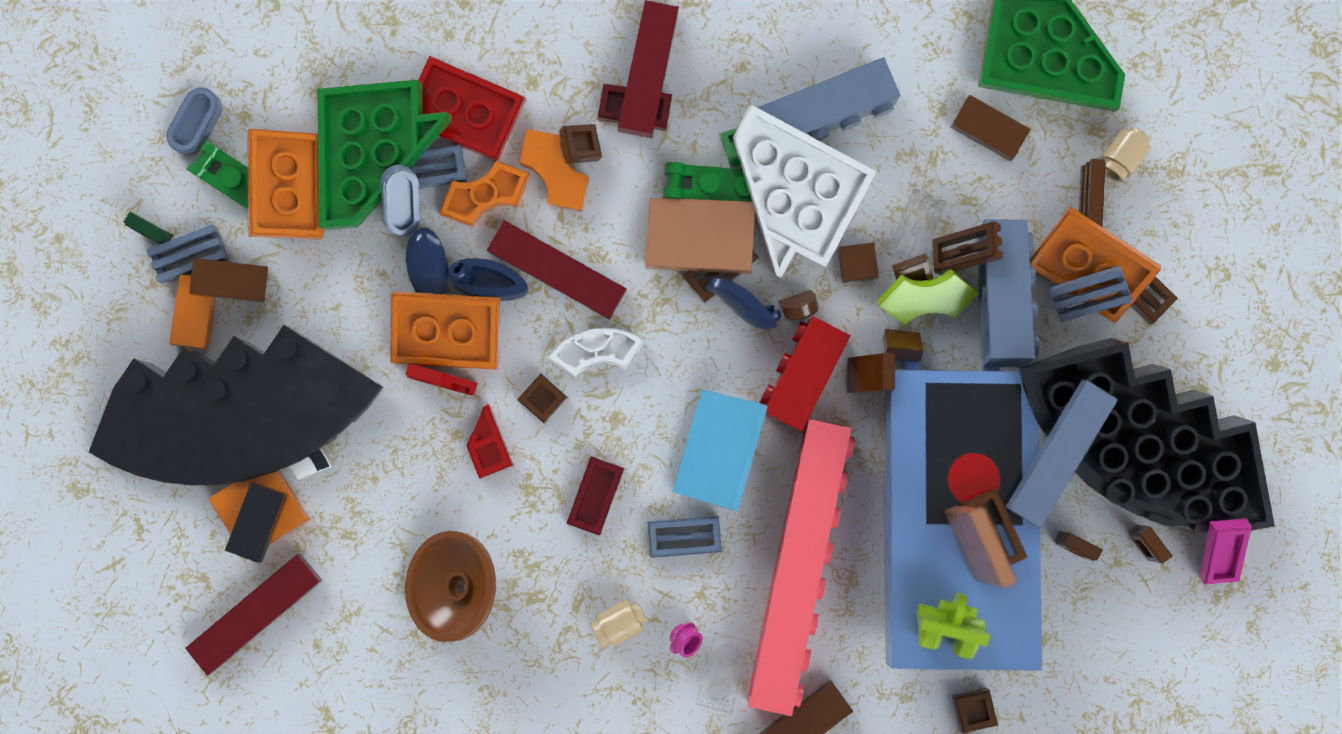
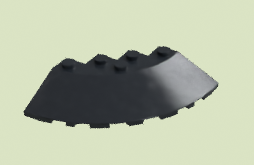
(230, 415)
(1157, 448)

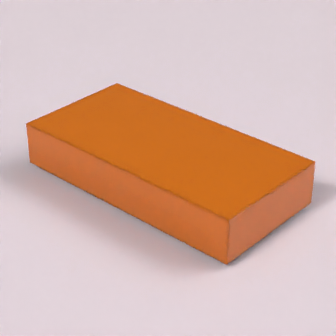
(191, 317)

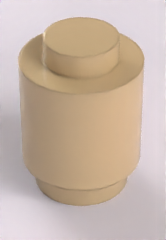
(1125, 153)
(619, 623)

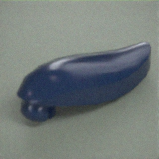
(427, 262)
(487, 279)
(745, 304)

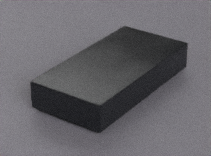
(256, 522)

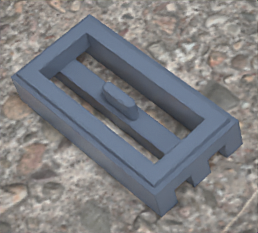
(433, 181)
(157, 251)
(1093, 306)
(654, 539)

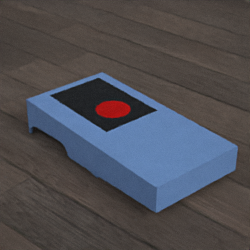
(944, 445)

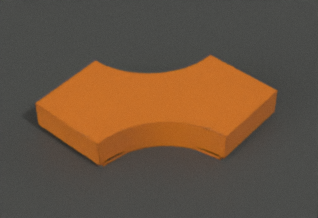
(544, 155)
(470, 200)

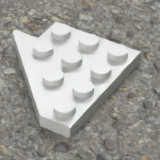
(798, 188)

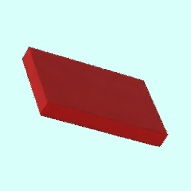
(479, 109)

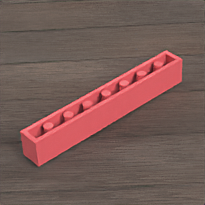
(799, 567)

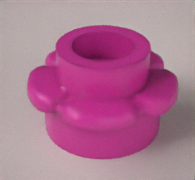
(685, 640)

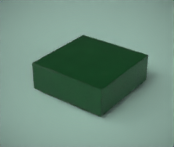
(147, 228)

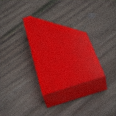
(441, 379)
(488, 446)

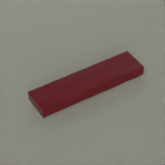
(648, 69)
(556, 270)
(253, 614)

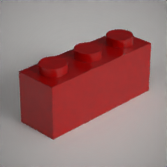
(804, 373)

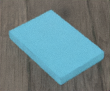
(720, 449)

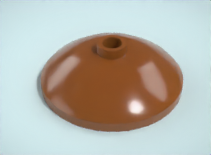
(450, 586)

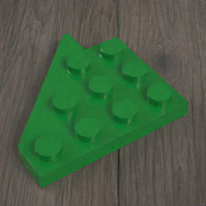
(1049, 54)
(362, 136)

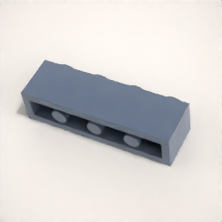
(838, 101)
(1007, 299)

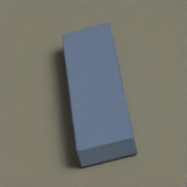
(1061, 453)

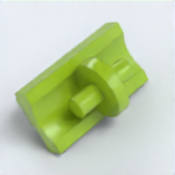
(954, 621)

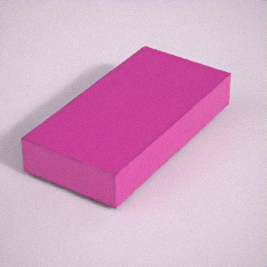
(1225, 551)

